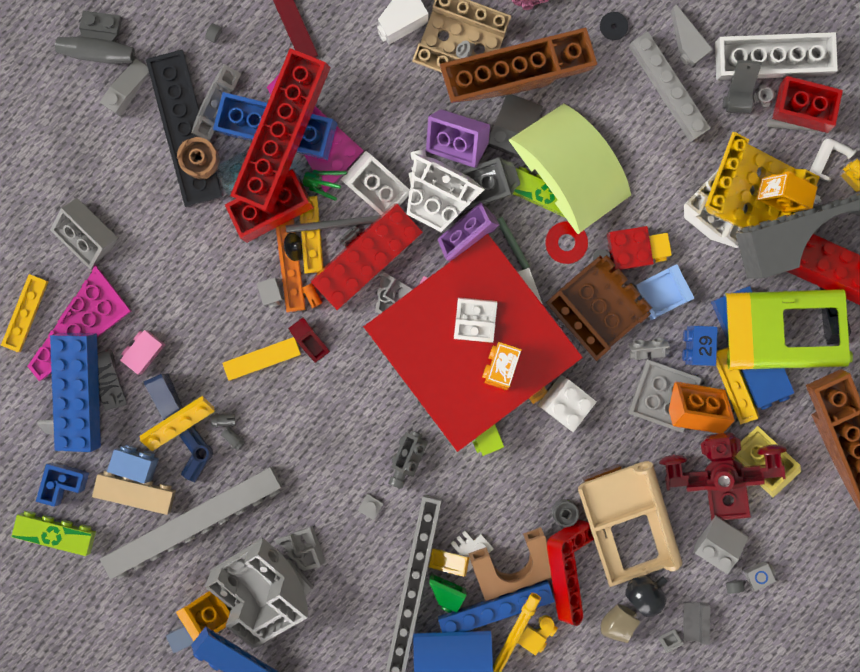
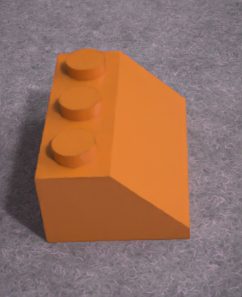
(700, 408)

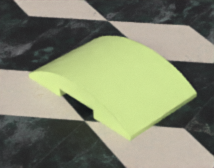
(574, 165)

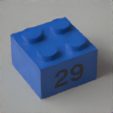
(700, 345)

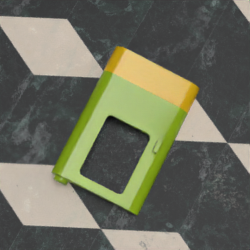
(758, 330)

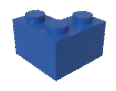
(58, 479)

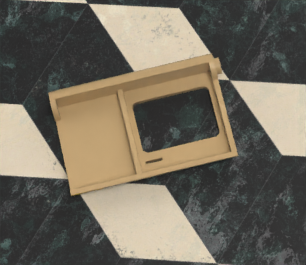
(619, 499)

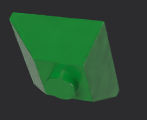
(448, 594)

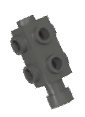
(409, 457)

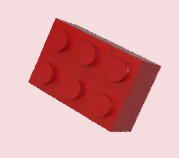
(807, 104)

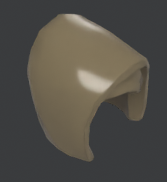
(619, 623)

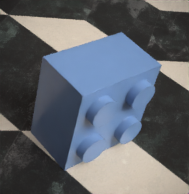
(133, 464)

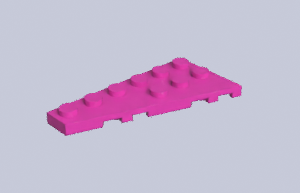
(342, 153)
(90, 311)

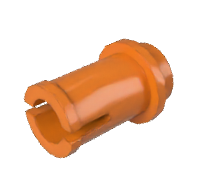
(312, 295)

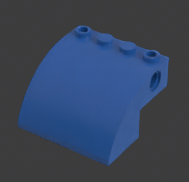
(453, 652)

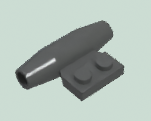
(97, 40)

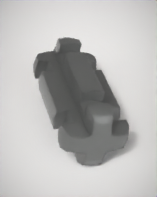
(349, 236)

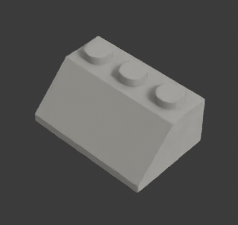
(83, 233)

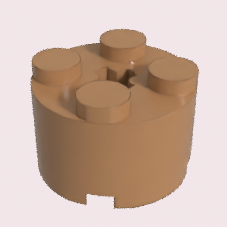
(198, 147)

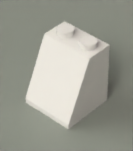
(401, 19)

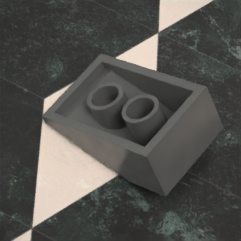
(513, 118)

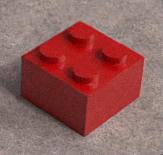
(630, 248)

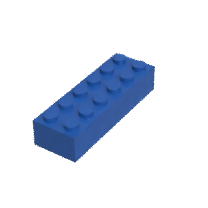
(241, 117)
(75, 392)

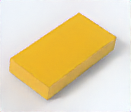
(449, 562)

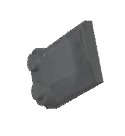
(496, 177)

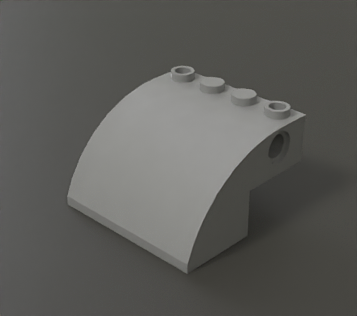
(260, 592)

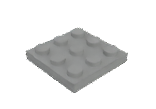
(654, 393)

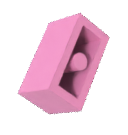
(142, 351)

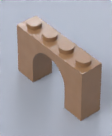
(495, 583)

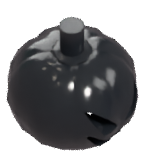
(647, 595)

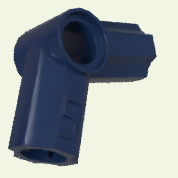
(195, 464)

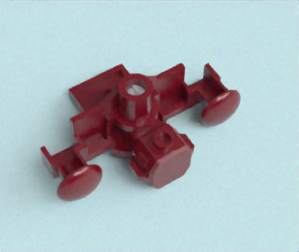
(725, 474)

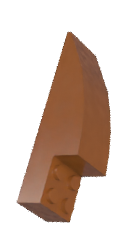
(519, 67)
(839, 425)

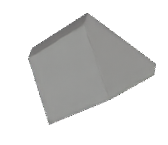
(670, 641)

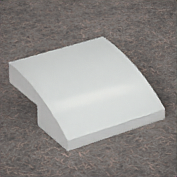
(475, 320)

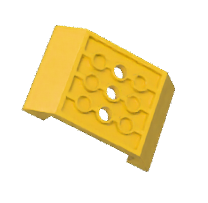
(738, 175)

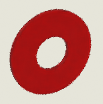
(556, 252)

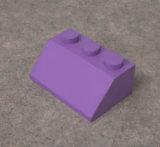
(457, 137)
(467, 231)

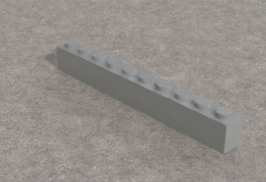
(191, 522)
(414, 584)

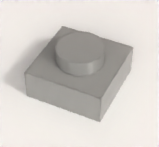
(370, 506)

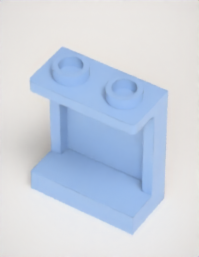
(665, 291)

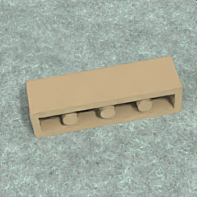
(134, 493)

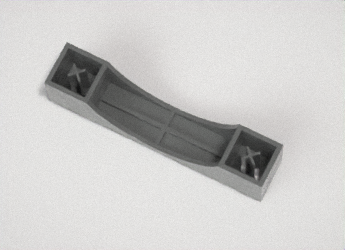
(779, 243)

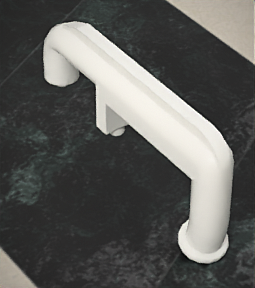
(822, 157)

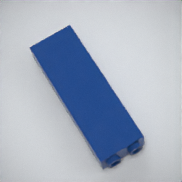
(764, 384)

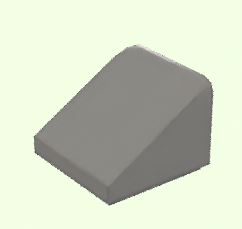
(47, 426)

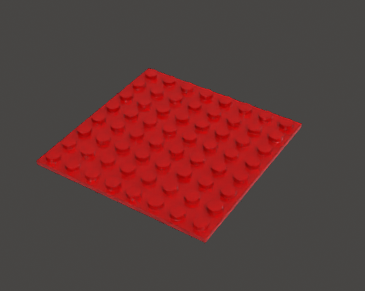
(447, 371)

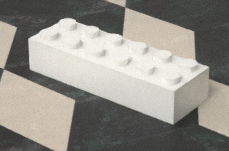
(780, 54)

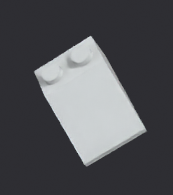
(375, 183)

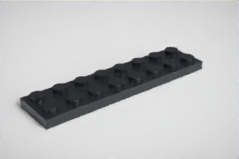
(178, 113)

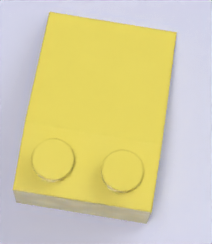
(749, 457)

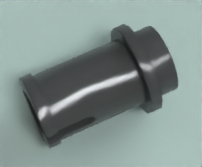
(222, 420)
(233, 438)

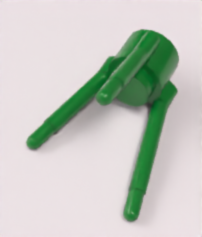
(314, 180)

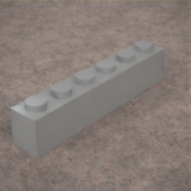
(669, 87)

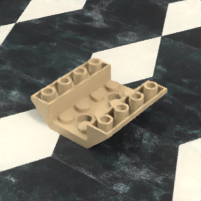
(463, 22)

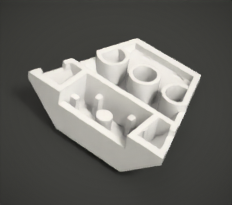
(439, 192)
(708, 224)

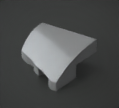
(387, 292)
(306, 555)

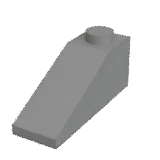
(689, 40)
(125, 87)

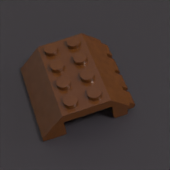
(599, 306)

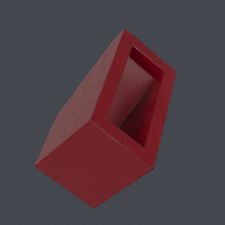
(308, 339)

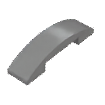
(224, 82)

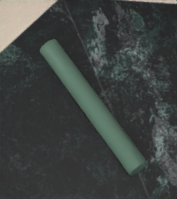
(513, 244)

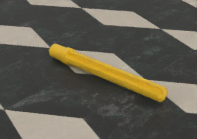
(528, 610)

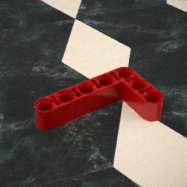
(564, 570)

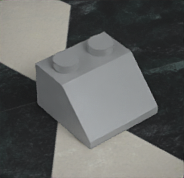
(721, 544)

